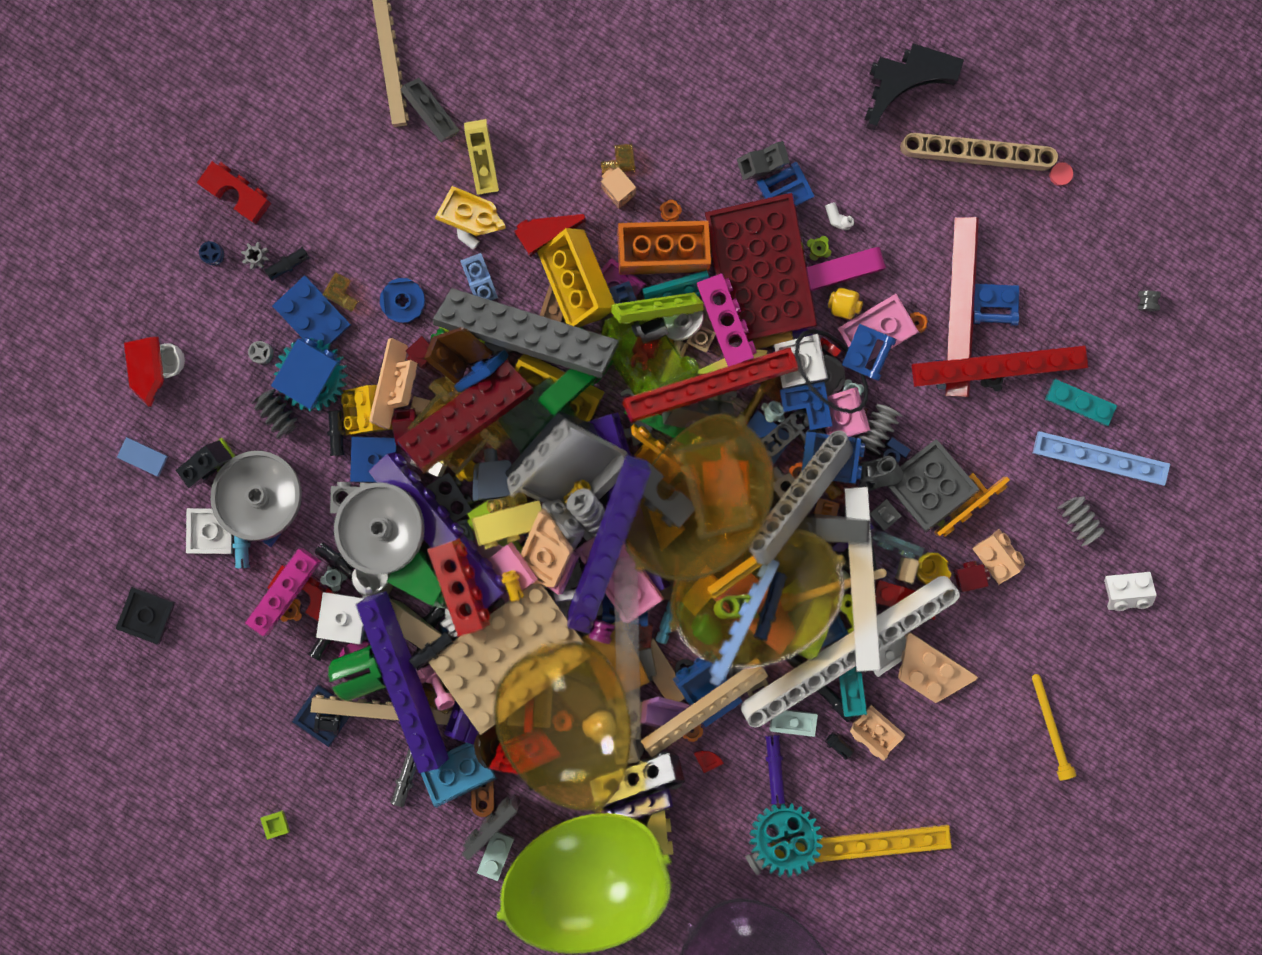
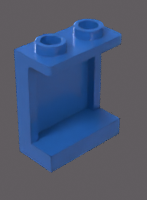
(305, 372)
(850, 470)
(695, 684)

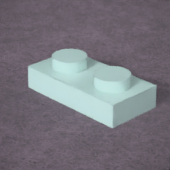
(795, 723)
(495, 855)

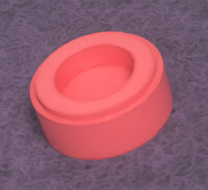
(1061, 174)

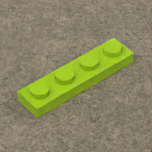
(657, 307)

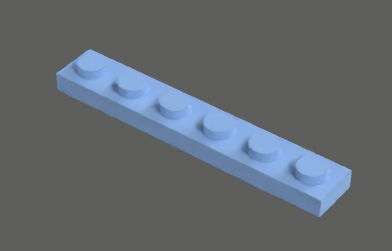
(1101, 458)
(740, 628)

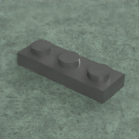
(429, 110)

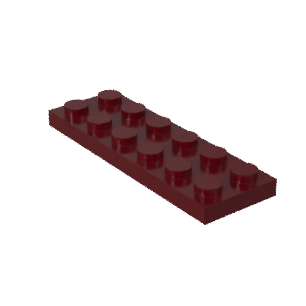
(465, 416)

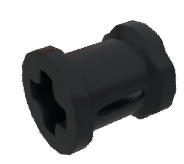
(327, 723)

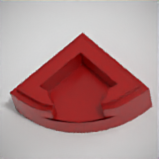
(829, 347)
(707, 760)

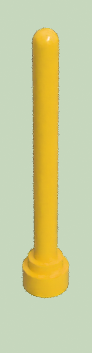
(1065, 770)

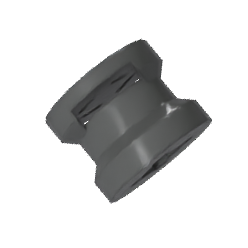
(1149, 300)

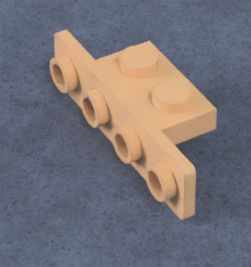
(393, 384)

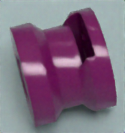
(602, 631)

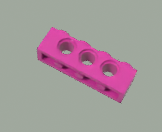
(709, 290)
(283, 592)

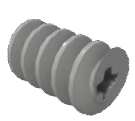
(879, 427)
(586, 510)
(1082, 520)

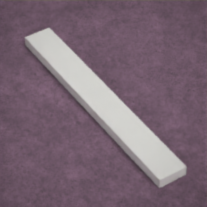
(862, 586)

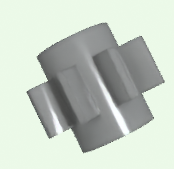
(249, 255)

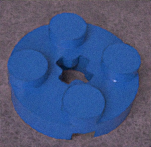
(392, 292)

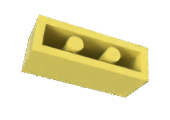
(505, 524)

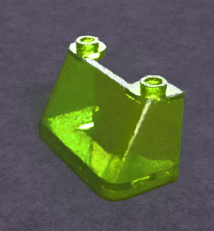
(662, 371)

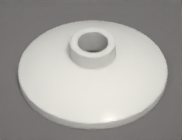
(684, 325)

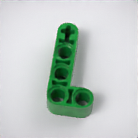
(567, 389)

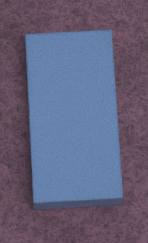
(142, 456)

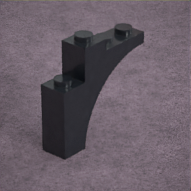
(894, 78)

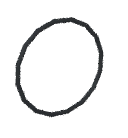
(816, 392)

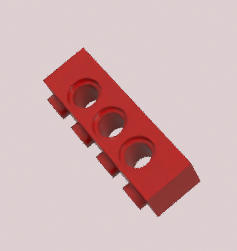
(456, 599)

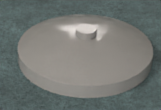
(256, 496)
(379, 528)

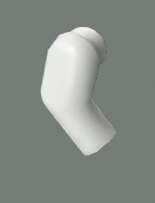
(838, 220)
(468, 239)

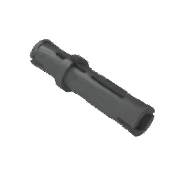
(404, 781)

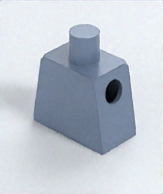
(490, 477)

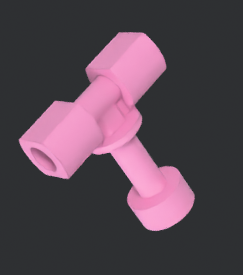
(428, 675)

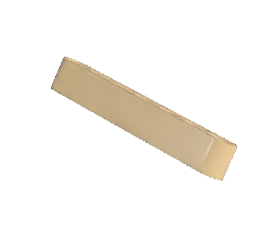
(989, 148)

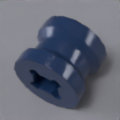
(207, 252)

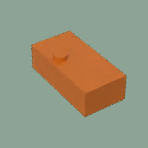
(663, 247)

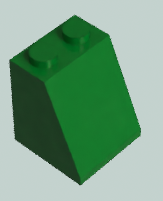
(420, 579)

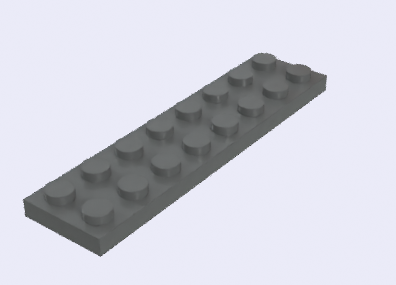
(527, 332)

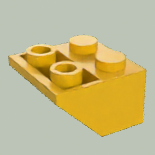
(357, 409)

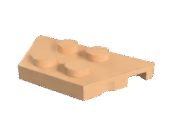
(546, 550)
(931, 671)

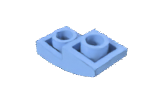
(479, 277)

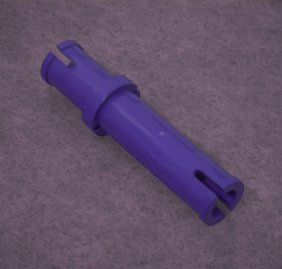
(775, 769)

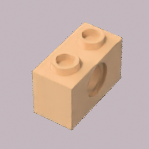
(618, 187)

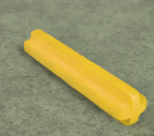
(733, 577)

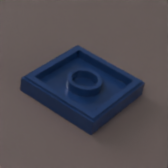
(305, 718)

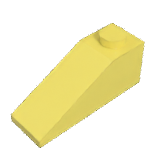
(481, 156)

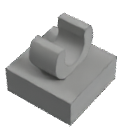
(885, 514)

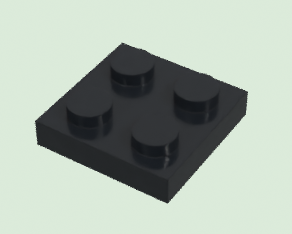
(145, 615)

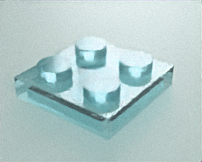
(905, 548)

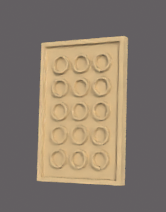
(481, 658)

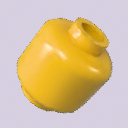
(845, 303)

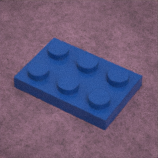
(311, 313)

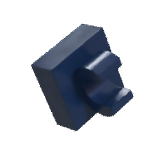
(622, 293)
(896, 448)

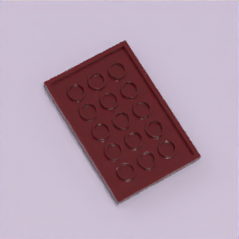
(766, 264)

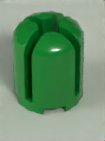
(361, 684)

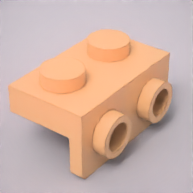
(999, 556)
(876, 733)

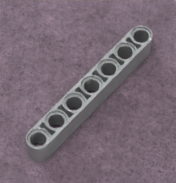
(801, 497)

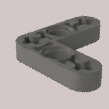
(793, 430)

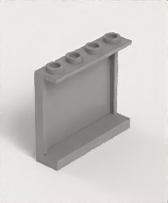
(563, 459)

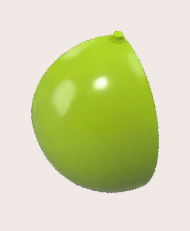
(586, 885)

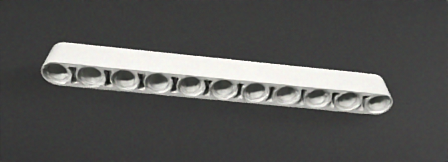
(842, 654)

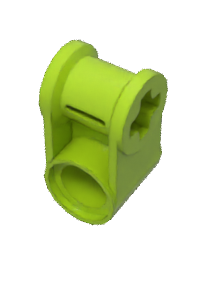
(735, 604)

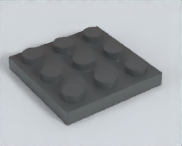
(933, 486)
(490, 826)

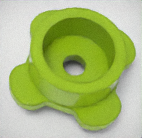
(823, 243)

